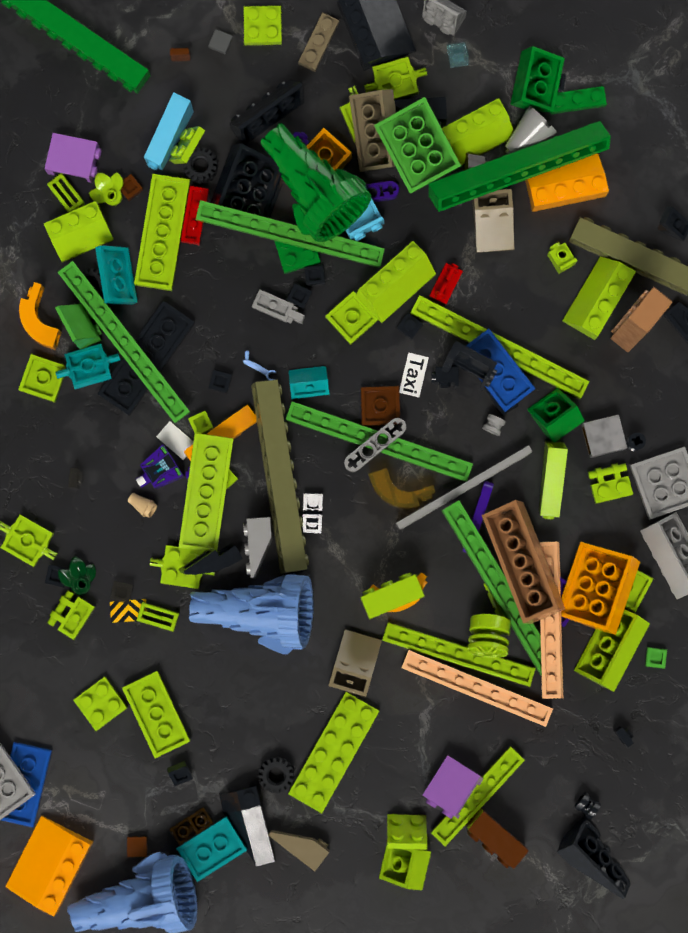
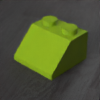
(405, 867)

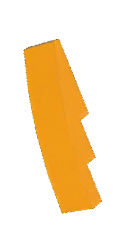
(232, 426)

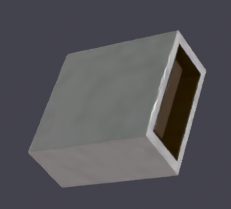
(604, 436)

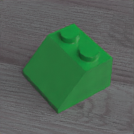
(556, 415)

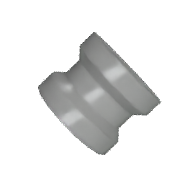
(494, 425)

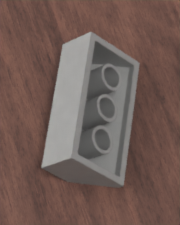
(670, 549)

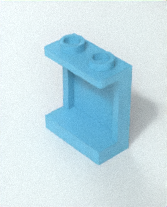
(369, 221)

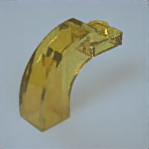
(393, 496)

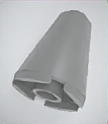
(529, 131)

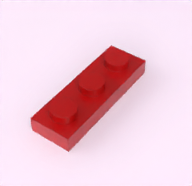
(192, 228)

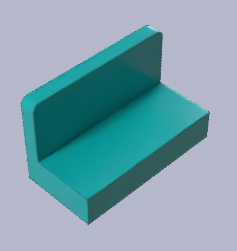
(308, 382)

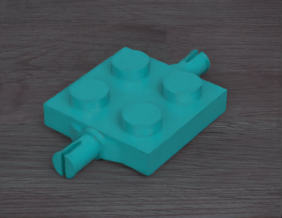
(87, 366)

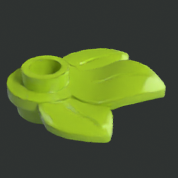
(105, 187)

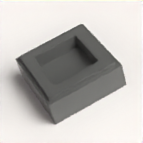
(220, 41)

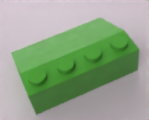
(417, 145)

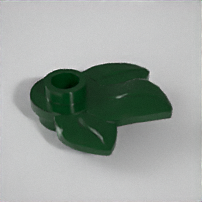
(76, 573)

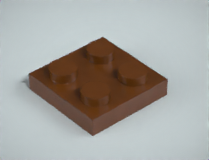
(379, 405)

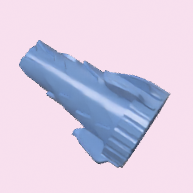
(276, 612)
(157, 897)

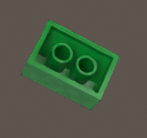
(537, 80)

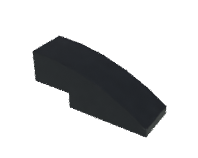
(212, 561)

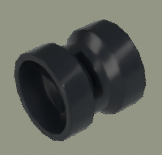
(587, 805)

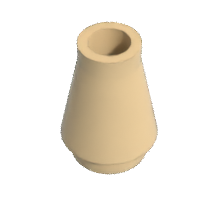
(143, 505)

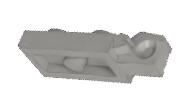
(277, 307)

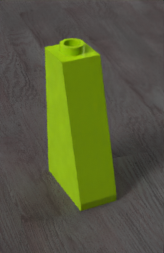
(552, 479)

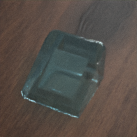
(457, 55)

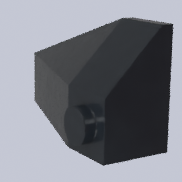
(248, 818)
(588, 855)

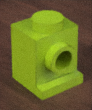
(559, 263)

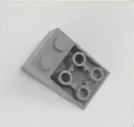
(444, 15)
(259, 540)

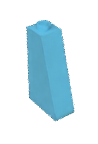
(168, 131)

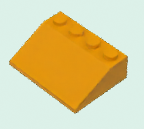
(568, 184)
(598, 587)
(48, 865)

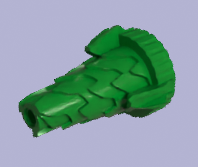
(325, 197)

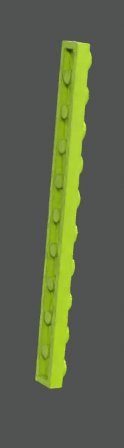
(523, 358)

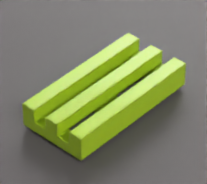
(74, 205)
(173, 621)

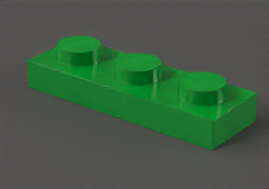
(580, 100)

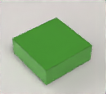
(655, 657)

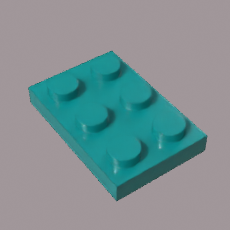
(116, 275)
(212, 849)

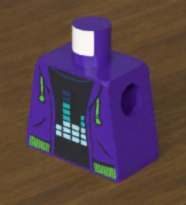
(159, 469)

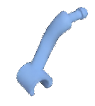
(257, 367)

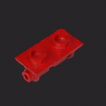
(446, 283)

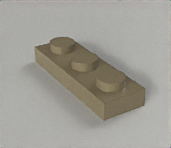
(318, 42)

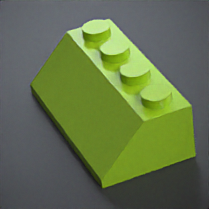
(479, 130)
(396, 282)
(599, 296)
(610, 654)

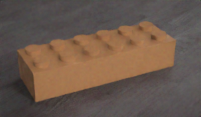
(640, 319)
(523, 562)

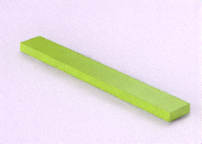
(457, 654)

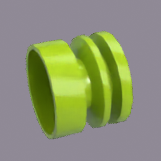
(489, 635)

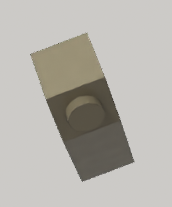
(304, 848)

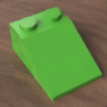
(79, 325)

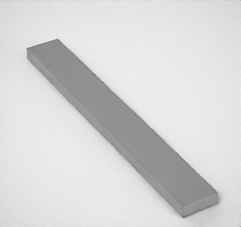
(464, 488)

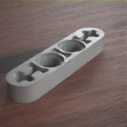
(377, 447)

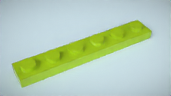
(492, 781)

